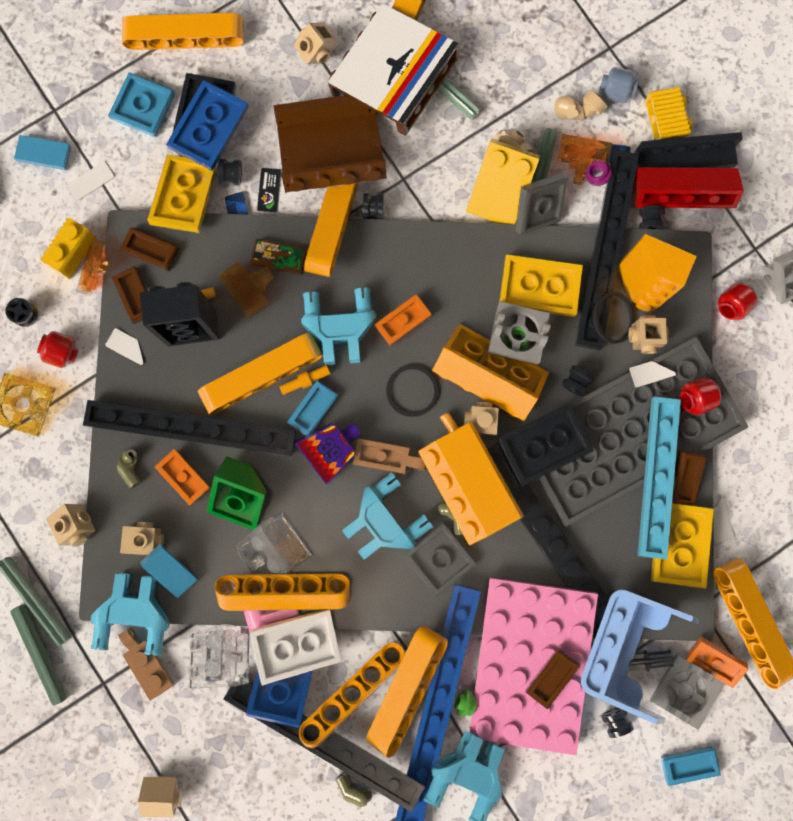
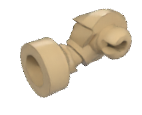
(568, 108)

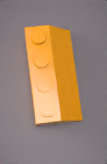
(654, 272)
(495, 378)
(470, 483)

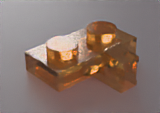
(581, 153)
(93, 264)
(247, 287)

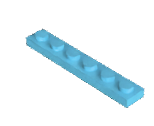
(659, 478)

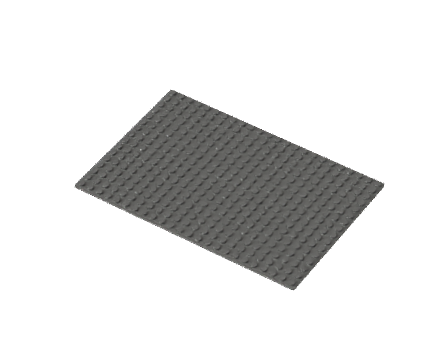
(459, 280)

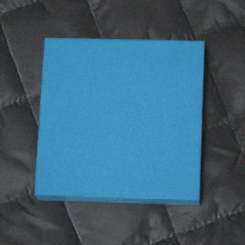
(141, 104)

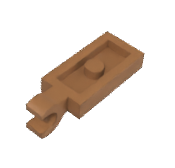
(385, 457)
(146, 668)

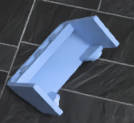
(615, 647)

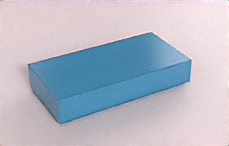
(42, 152)
(312, 408)
(168, 570)
(690, 766)

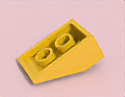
(500, 182)

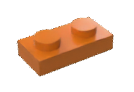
(403, 320)
(182, 477)
(717, 662)

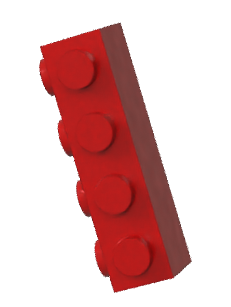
(687, 187)

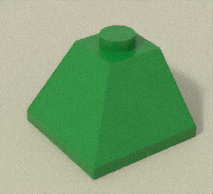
(237, 494)

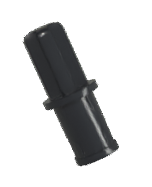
(651, 660)

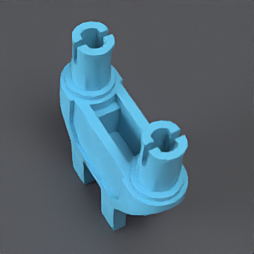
(340, 328)
(381, 523)
(131, 611)
(475, 775)

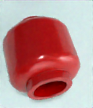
(737, 301)
(57, 349)
(700, 396)

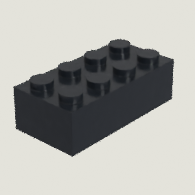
(179, 314)

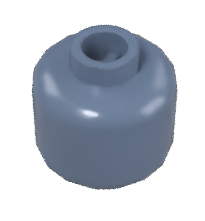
(619, 85)

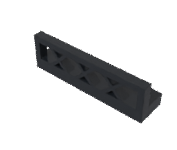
(690, 152)

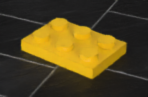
(181, 194)
(541, 285)
(687, 548)

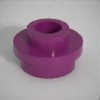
(596, 167)

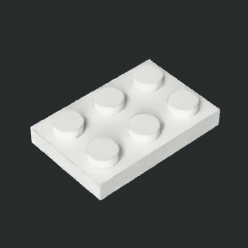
(294, 646)

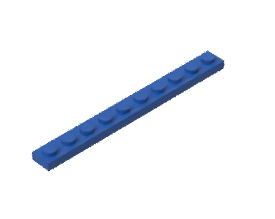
(441, 696)

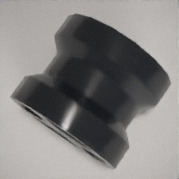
(229, 172)
(373, 206)
(652, 217)
(17, 308)
(577, 381)
(617, 722)

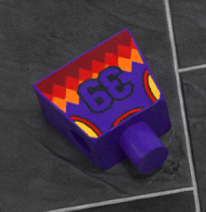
(328, 449)

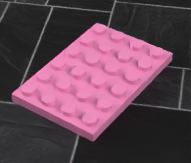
(518, 637)

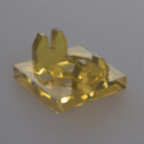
(37, 409)

